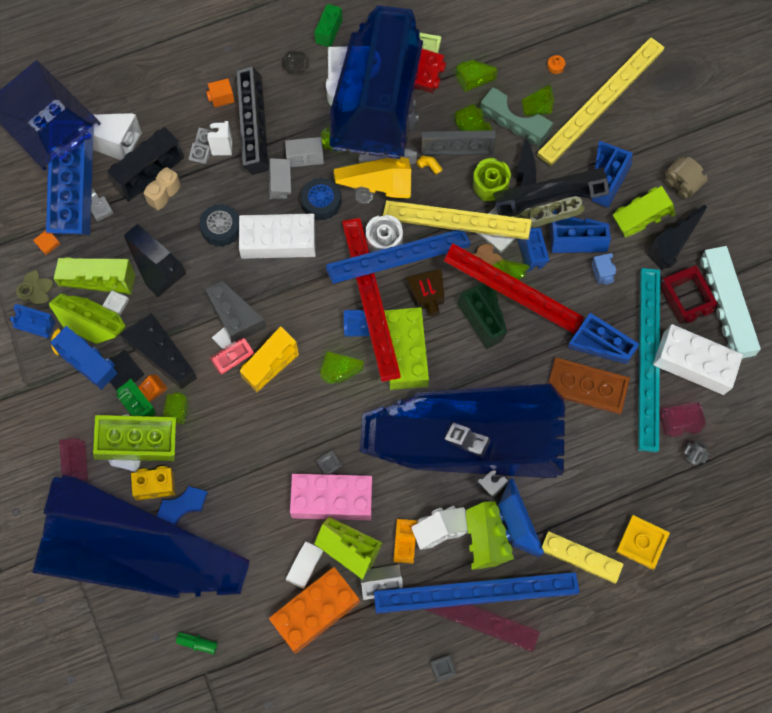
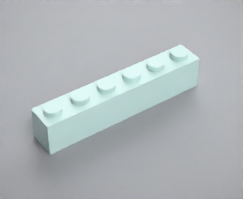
(731, 304)

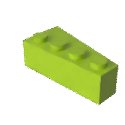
(95, 274)

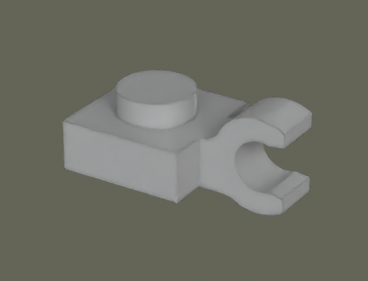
(100, 207)

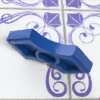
(190, 501)

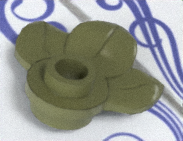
(37, 288)

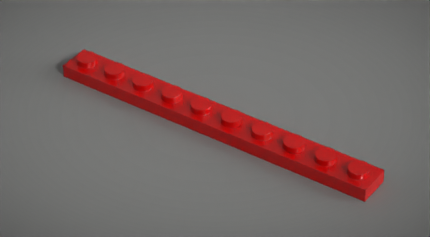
(372, 305)

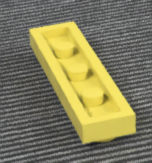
(582, 557)

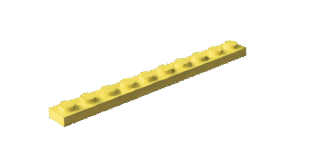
(600, 102)

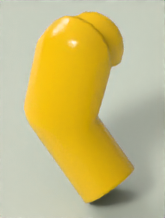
(429, 162)

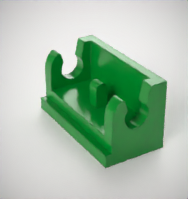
(134, 400)

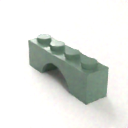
(532, 129)

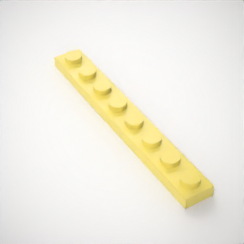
(459, 220)

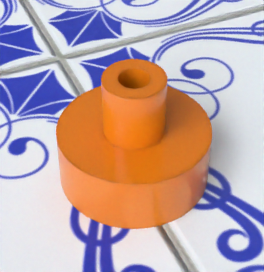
(556, 64)

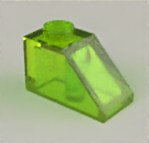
(475, 74)
(339, 368)

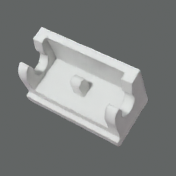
(221, 141)

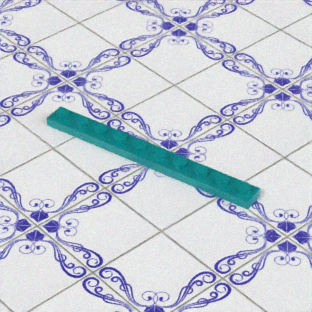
(648, 373)

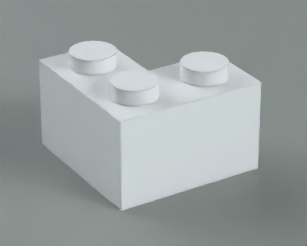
(440, 526)

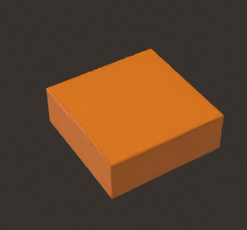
(46, 242)

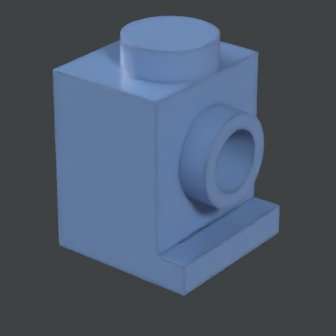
(604, 269)

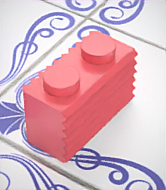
(231, 355)

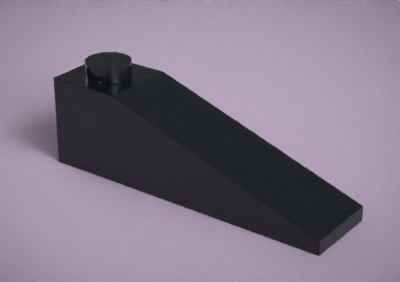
(670, 243)
(156, 264)

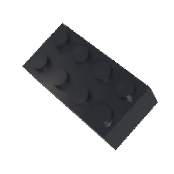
(144, 163)

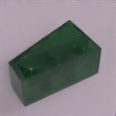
(484, 314)

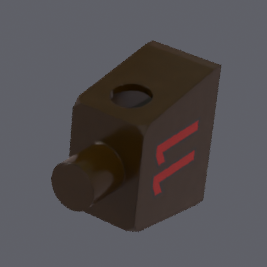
(427, 290)

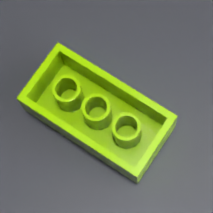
(409, 347)
(134, 438)

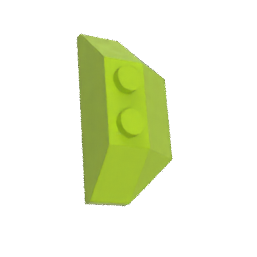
(87, 318)

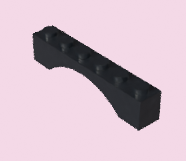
(583, 184)

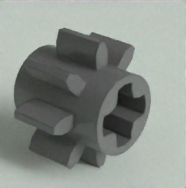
(696, 452)

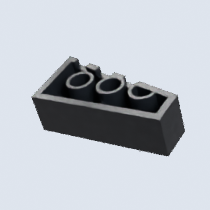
(158, 349)

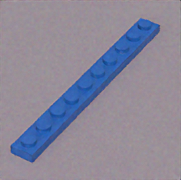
(476, 592)

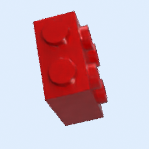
(429, 71)

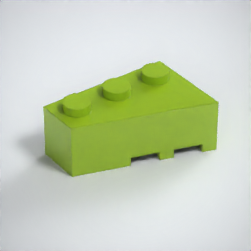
(488, 536)

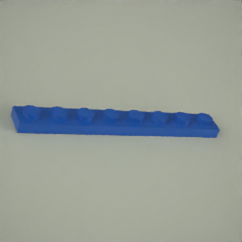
(395, 256)

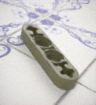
(548, 209)

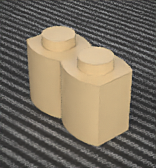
(160, 190)

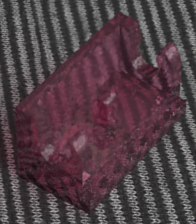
(73, 458)

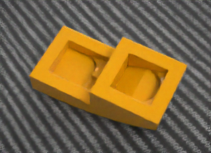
(404, 541)

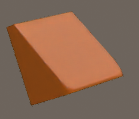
(152, 387)

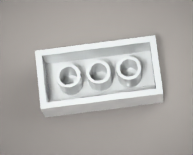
(277, 236)
(698, 359)

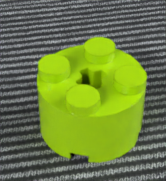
(490, 177)

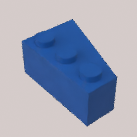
(616, 166)
(603, 341)

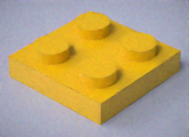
(643, 542)

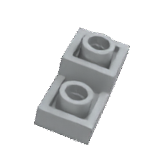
(201, 149)

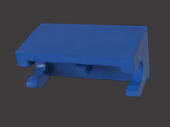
(534, 250)
(32, 321)
(355, 323)

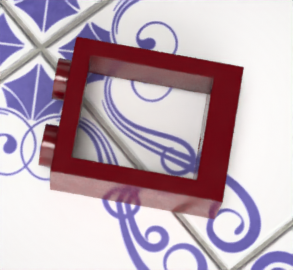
(692, 273)

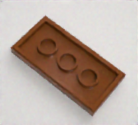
(589, 385)

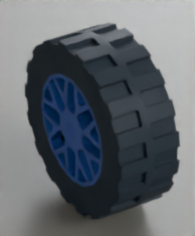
(321, 198)

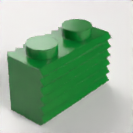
(328, 25)

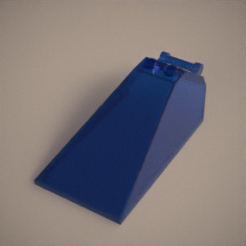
(44, 115)

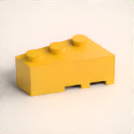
(269, 359)

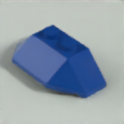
(517, 521)

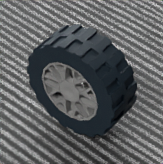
(219, 225)

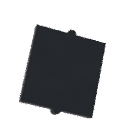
(125, 369)

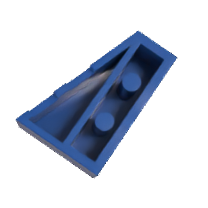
(579, 235)
(84, 358)

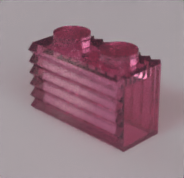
(682, 419)

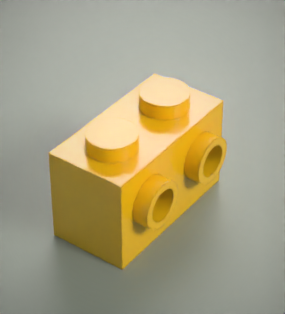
(153, 483)

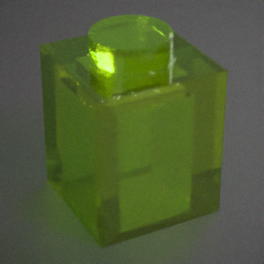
(176, 406)

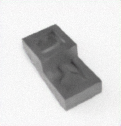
(467, 440)

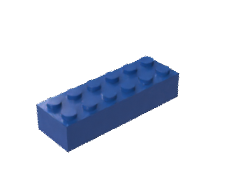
(70, 191)

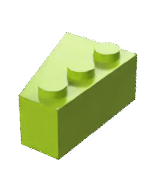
(644, 211)
(348, 546)

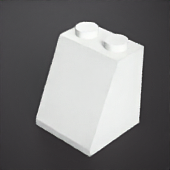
(116, 134)

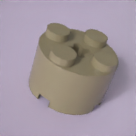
(685, 177)

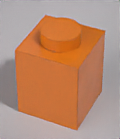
(220, 93)

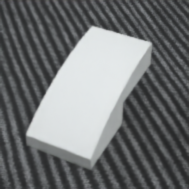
(304, 565)

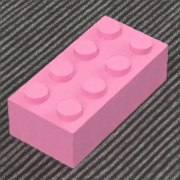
(331, 496)

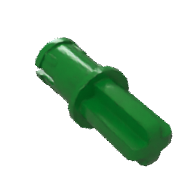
(196, 643)

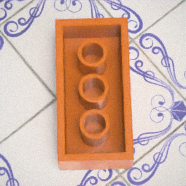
(314, 610)

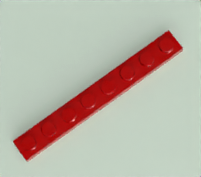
(513, 288)

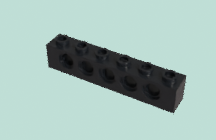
(252, 120)

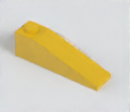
(383, 175)

